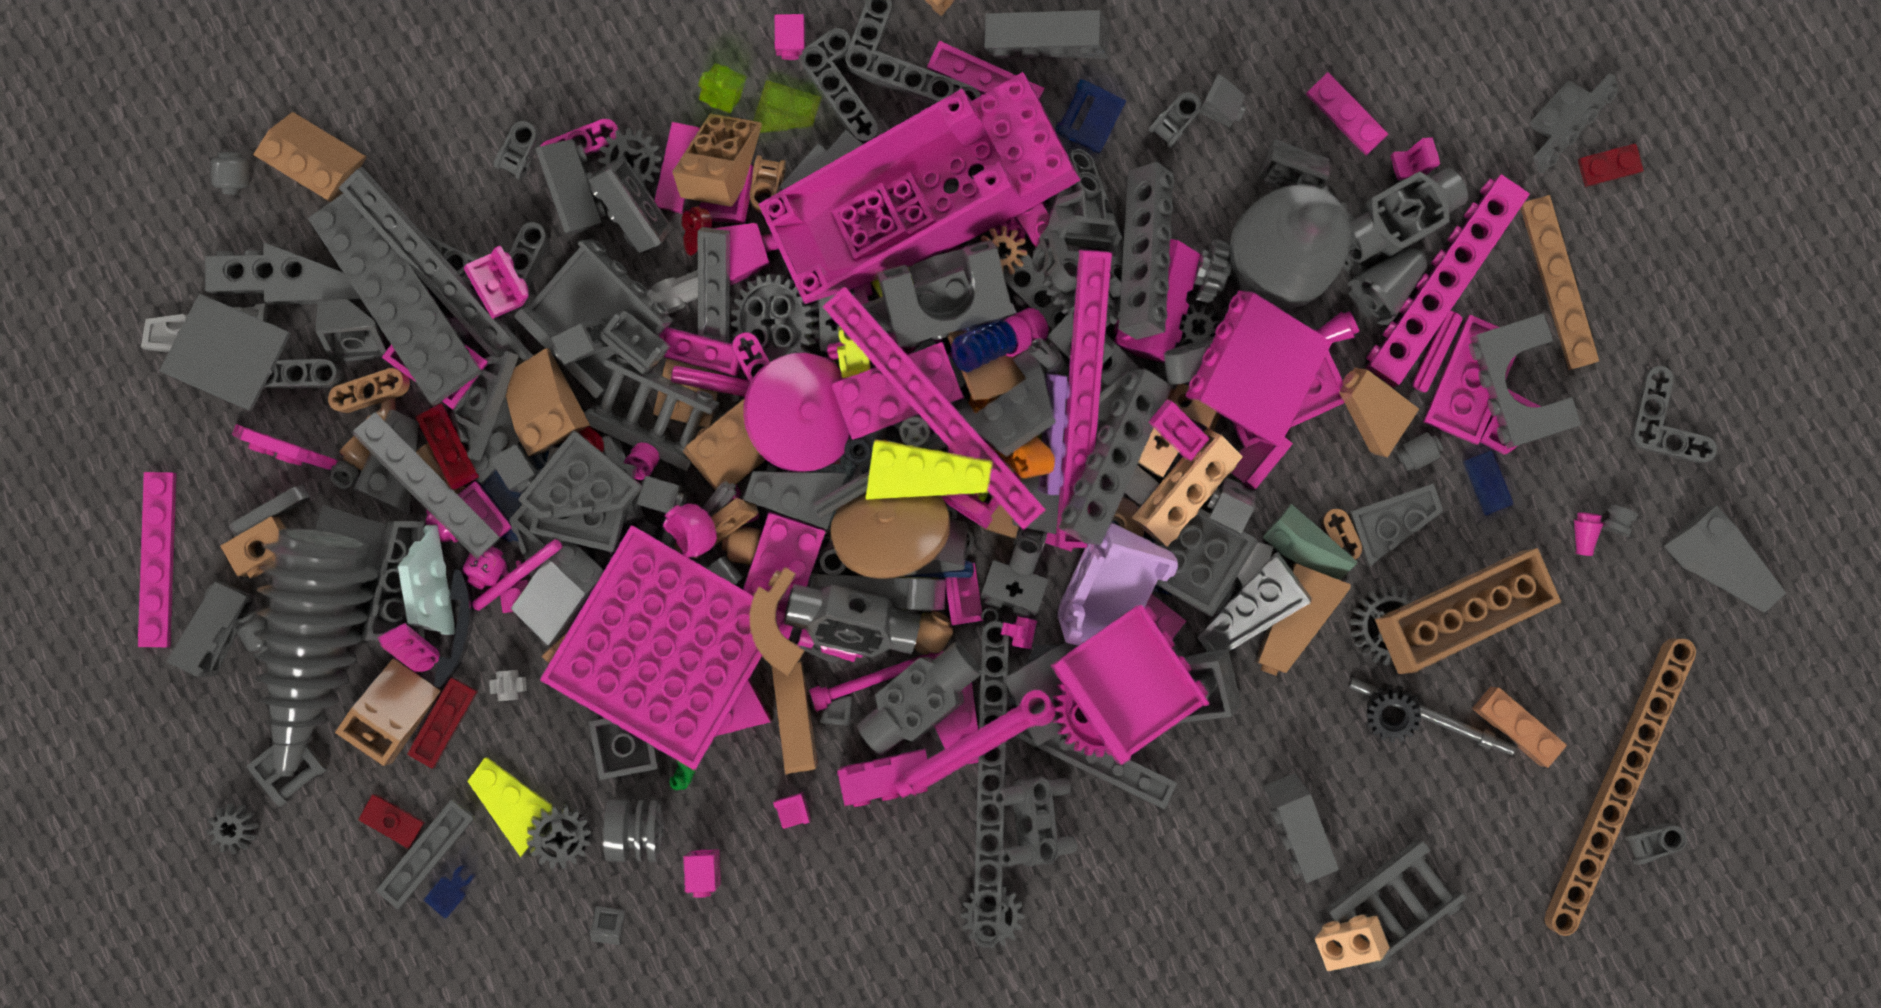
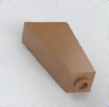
(1291, 635)
(795, 720)

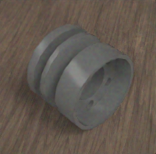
(632, 830)

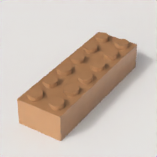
(1467, 611)

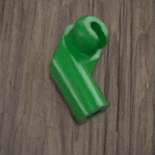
(682, 777)

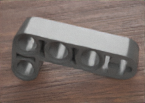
(844, 92)

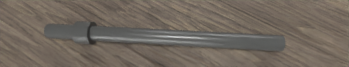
(1484, 737)

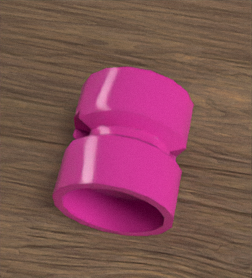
(1028, 326)

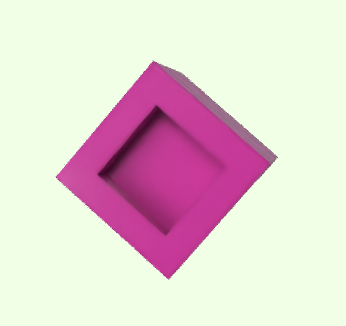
(792, 810)

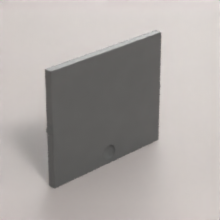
(225, 352)

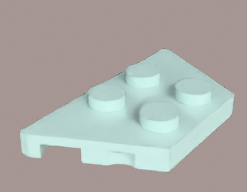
(426, 585)

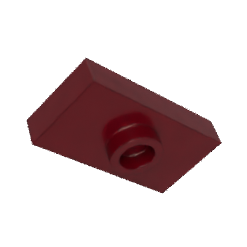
(391, 821)

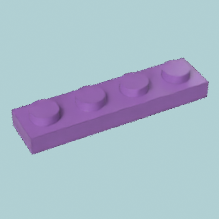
(1053, 436)

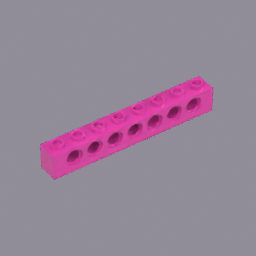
(1509, 199)

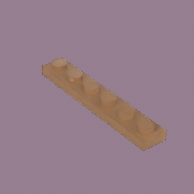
(1559, 282)

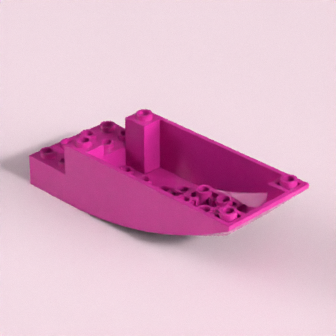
(889, 199)

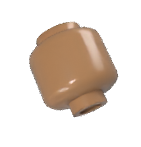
(742, 544)
(933, 632)

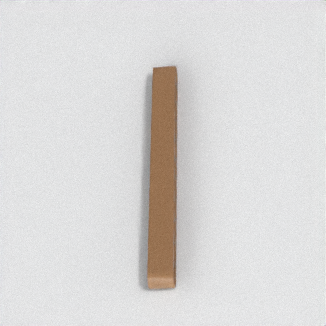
(1632, 777)

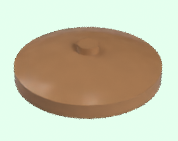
(890, 534)

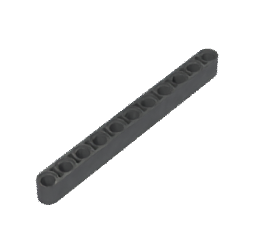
(985, 797)

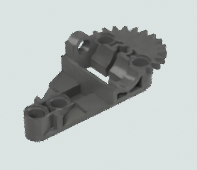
(1084, 219)

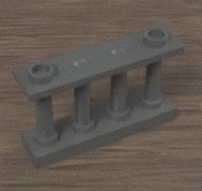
(628, 429)
(1391, 874)

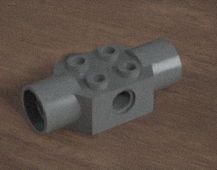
(1405, 214)
(852, 620)
(919, 698)

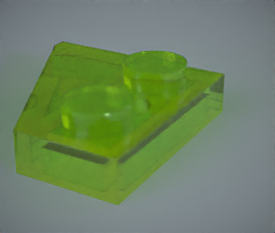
(785, 108)

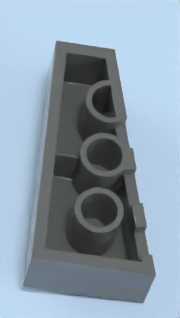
(1048, 34)

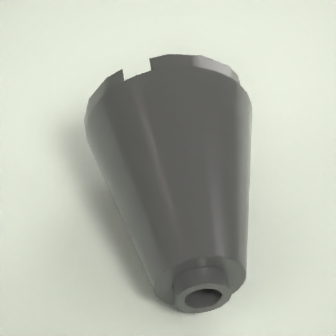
(1388, 284)

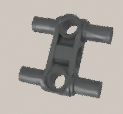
(1035, 821)

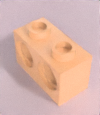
(1354, 948)

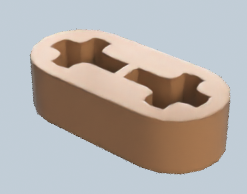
(1347, 531)

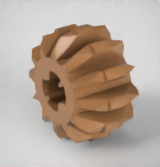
(1009, 245)

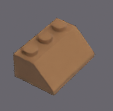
(309, 156)
(725, 450)

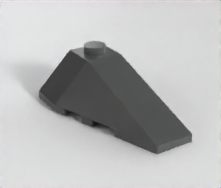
(1722, 556)

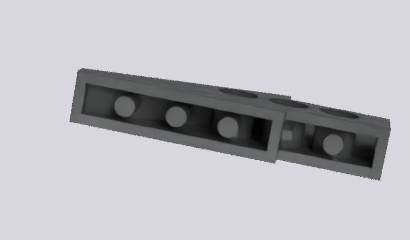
(312, 285)

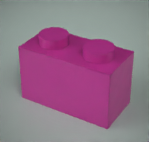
(702, 872)

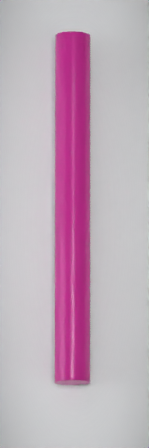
(517, 574)

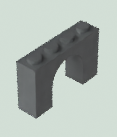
(985, 300)
(1516, 421)

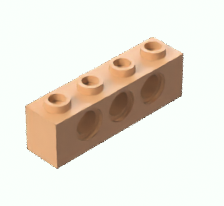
(1173, 492)

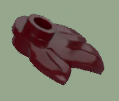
(691, 222)

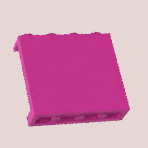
(1259, 367)
(1130, 682)

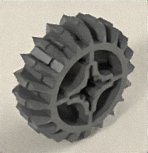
(1369, 608)

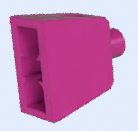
(748, 250)

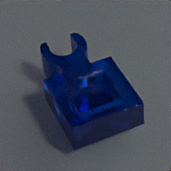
(447, 893)

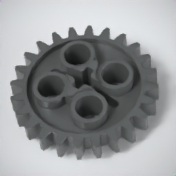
(796, 320)

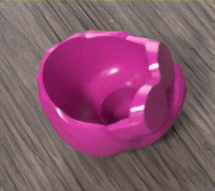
(691, 529)

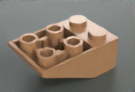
(717, 160)
(388, 712)

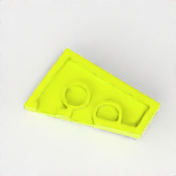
(508, 802)

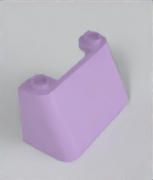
(1111, 582)

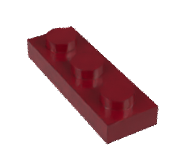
(447, 446)
(442, 723)

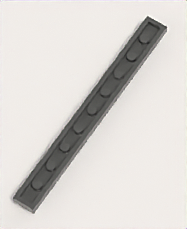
(431, 266)

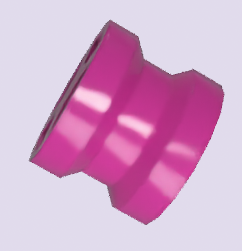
(644, 457)

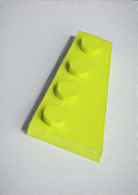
(917, 471)

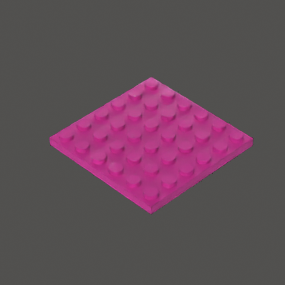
(659, 648)

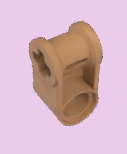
(766, 179)

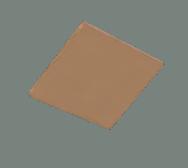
(992, 378)

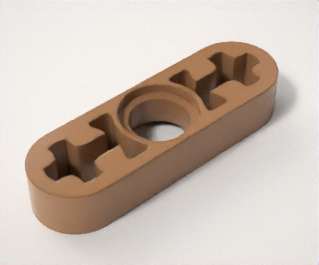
(357, 386)

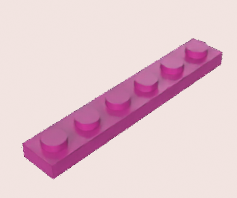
(157, 559)

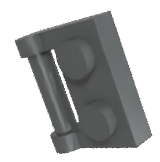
(265, 774)

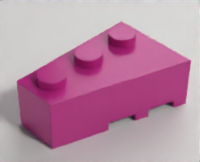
(877, 777)

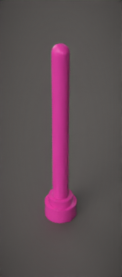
(822, 696)

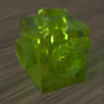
(721, 87)

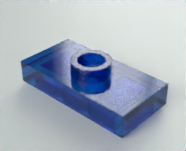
(1488, 482)

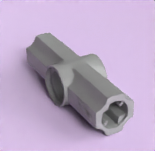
(675, 292)

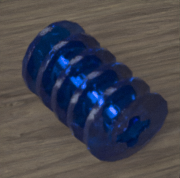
(983, 345)

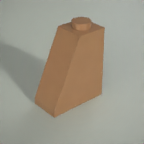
(1376, 410)

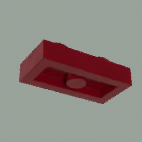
(1610, 165)

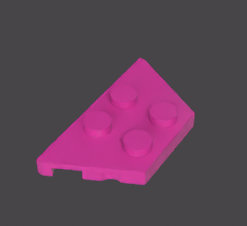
(285, 451)

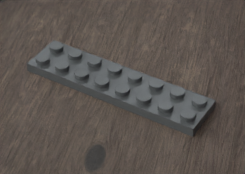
(396, 301)

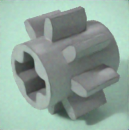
(507, 685)

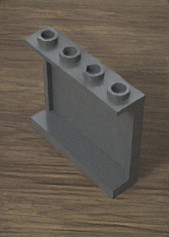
(587, 290)

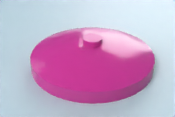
(795, 413)

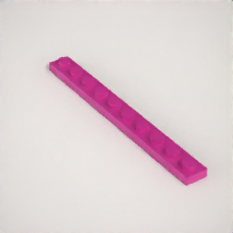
(1084, 376)
(930, 403)

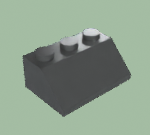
(570, 186)
(630, 205)

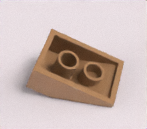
(542, 404)

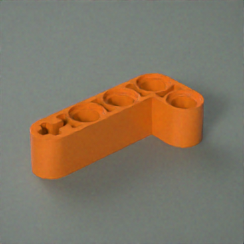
(1028, 460)

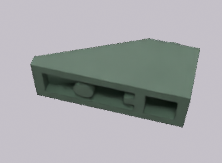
(1308, 545)

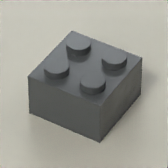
(620, 751)

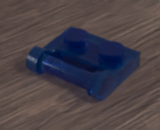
(1098, 121)

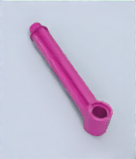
(977, 744)

